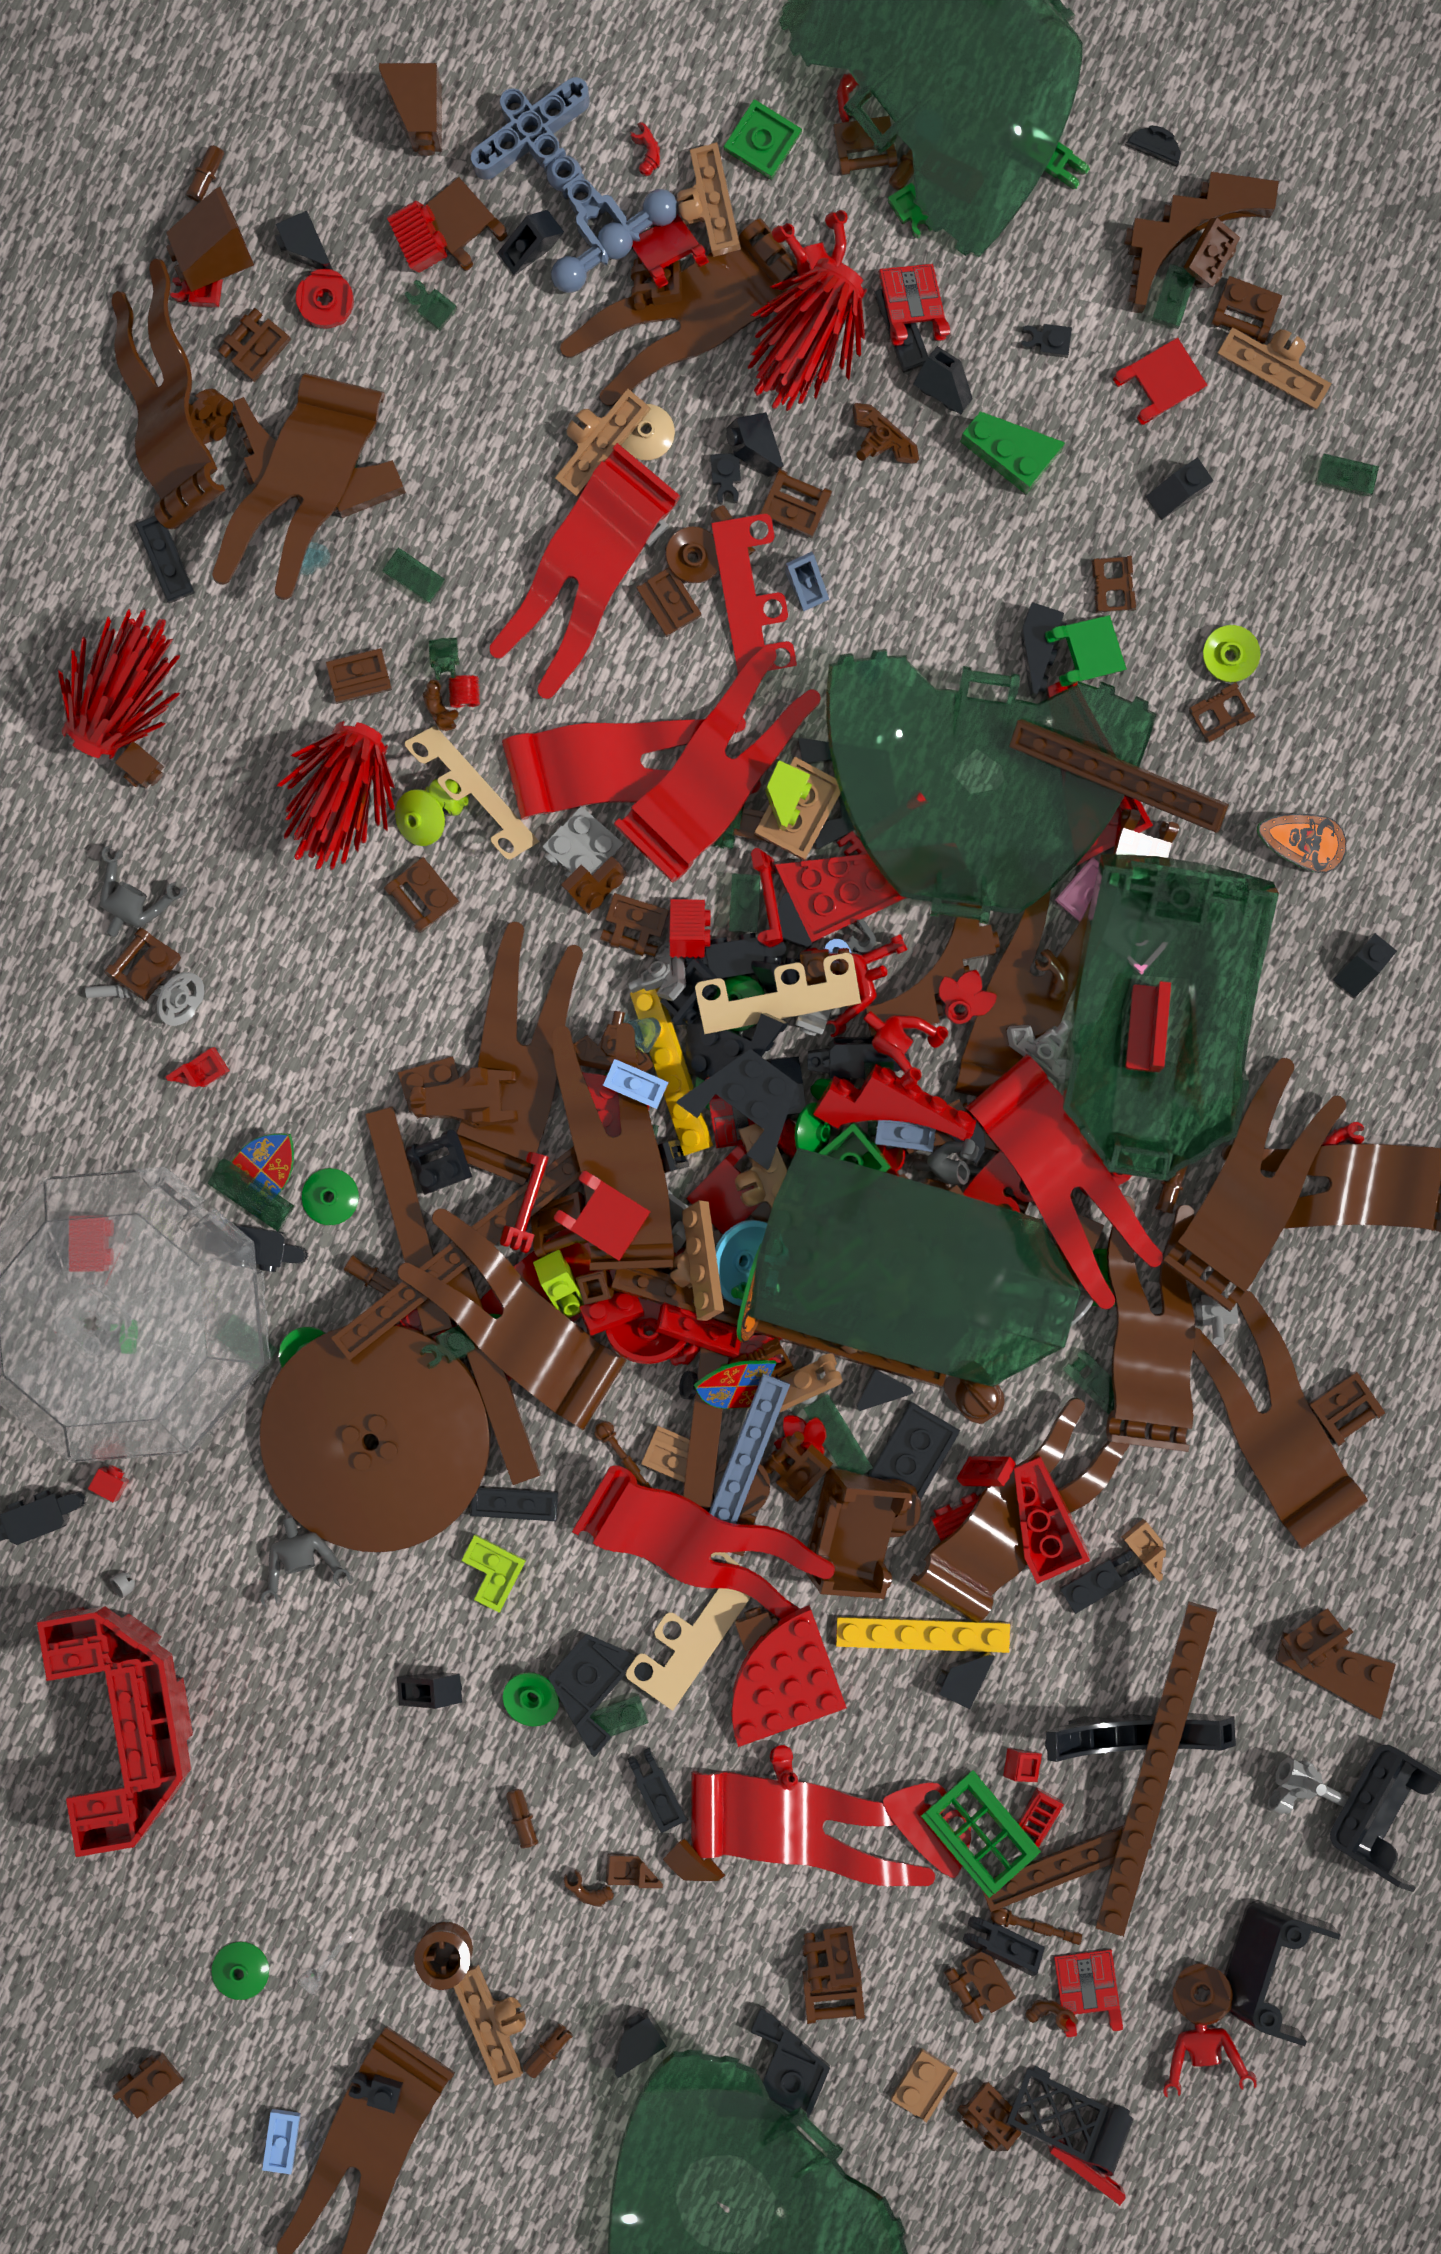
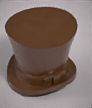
(443, 1955)

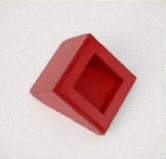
(1022, 1765)

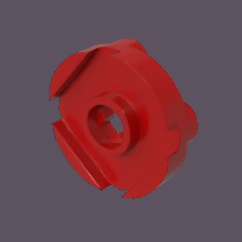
(314, 286)

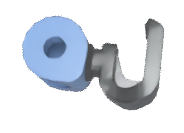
(853, 943)

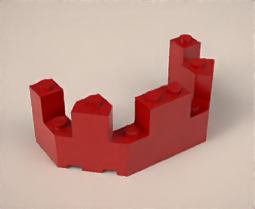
(147, 1716)

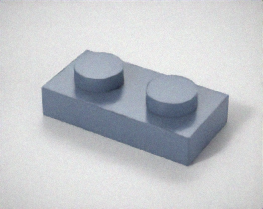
(905, 1135)

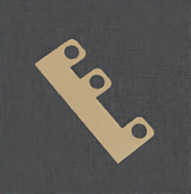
(473, 783)
(786, 1003)
(691, 1647)

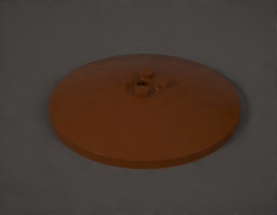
(427, 1429)

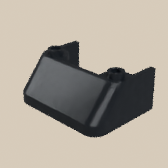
(1375, 1805)
(1253, 1961)

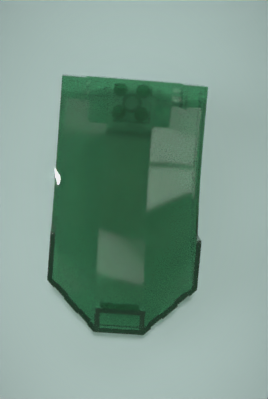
(1208, 939)
(911, 1272)

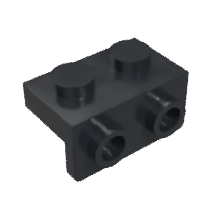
(685, 1006)

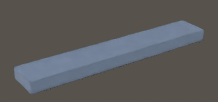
(749, 1448)

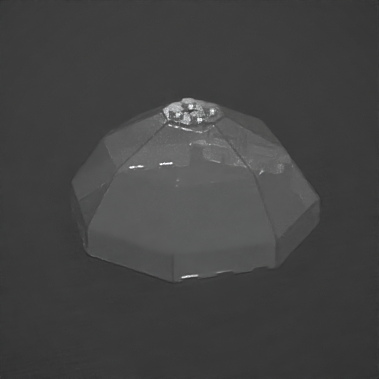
(172, 1308)

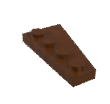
(1350, 1675)

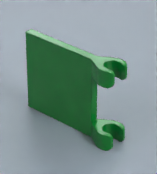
(1092, 649)

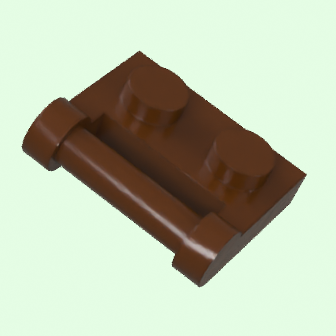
(852, 138)
(1249, 301)
(794, 512)
(429, 889)
(149, 970)
(544, 1224)
(1342, 1400)
(828, 1995)

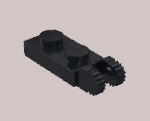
(1098, 1582)
(658, 1793)
(1005, 1945)

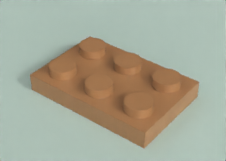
(813, 814)

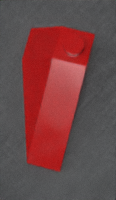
(1047, 1528)

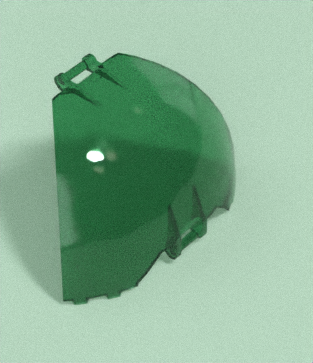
(970, 91)
(993, 818)
(715, 2136)

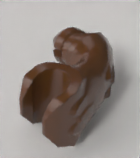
(439, 713)
(1060, 982)
(591, 1897)
(1045, 2007)

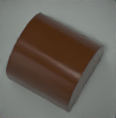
(595, 1286)

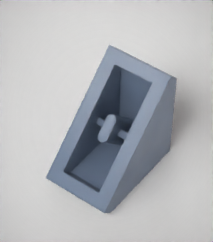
(806, 581)

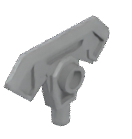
(664, 973)
(1044, 1049)

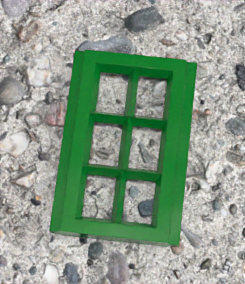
(961, 1852)

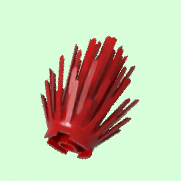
(807, 322)
(116, 694)
(343, 781)

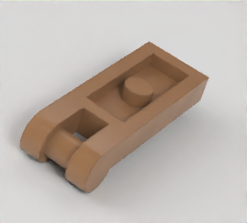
(807, 1382)

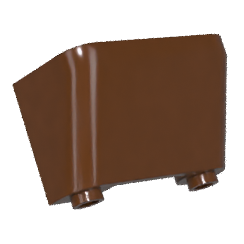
(854, 1532)

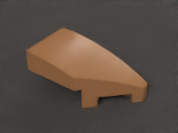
(1147, 1547)

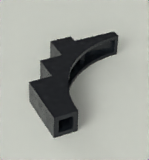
(1131, 1732)

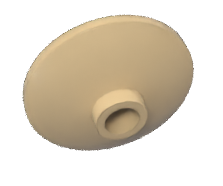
(655, 443)

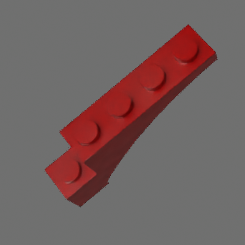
(886, 1099)

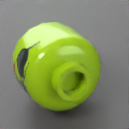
(450, 806)

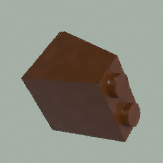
(417, 101)
(208, 243)

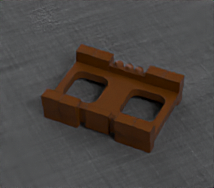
(1104, 585)
(1216, 704)
(770, 1350)

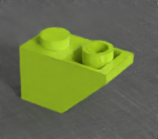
(784, 791)
(559, 1283)

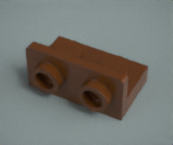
(1211, 253)
(1316, 1638)
(148, 2085)
(987, 2115)

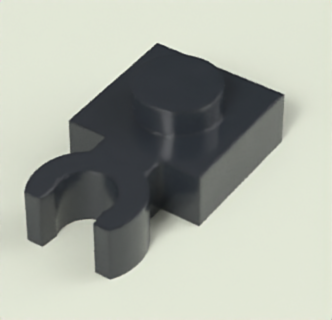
(1053, 340)
(725, 472)
(381, 2092)

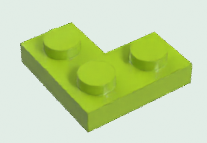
(501, 1570)

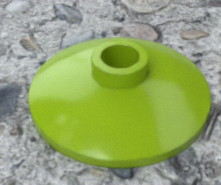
(1233, 639)
(428, 816)

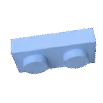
(635, 1084)
(281, 2141)

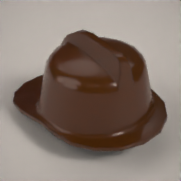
(973, 1399)

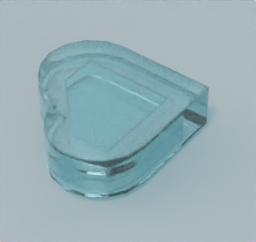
(315, 557)
(646, 1033)

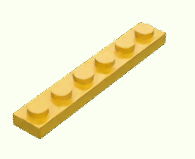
(672, 1068)
(923, 1634)

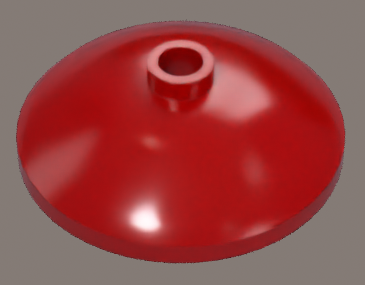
(633, 1344)

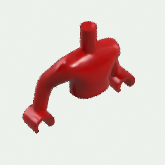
(808, 256)
(866, 990)
(894, 1042)
(1205, 2050)

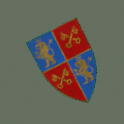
(268, 1160)
(733, 1383)

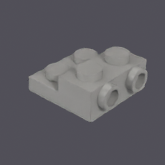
(582, 843)

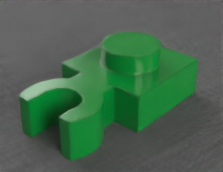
(907, 210)

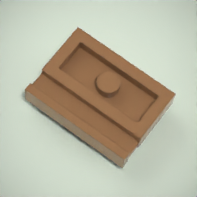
(668, 1454)
(924, 2085)

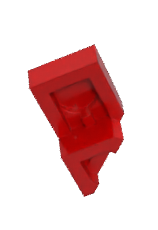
(201, 1070)

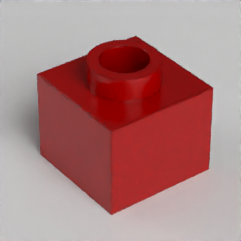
(109, 1483)

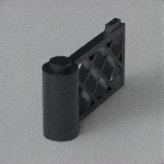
(1107, 2133)

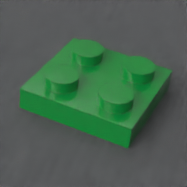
(762, 139)

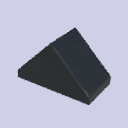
(791, 924)
(672, 1156)
(881, 1389)

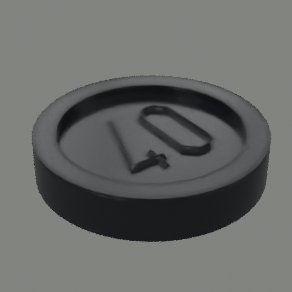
(686, 1385)

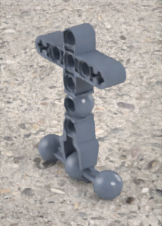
(614, 238)

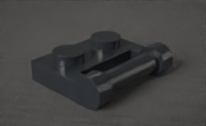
(442, 1171)

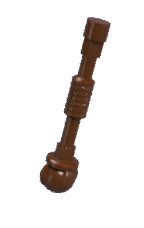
(605, 1432)
(1005, 1917)

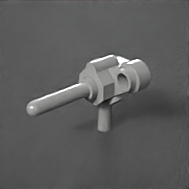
(1212, 1314)
(1301, 1781)

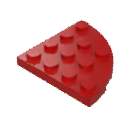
(784, 1681)

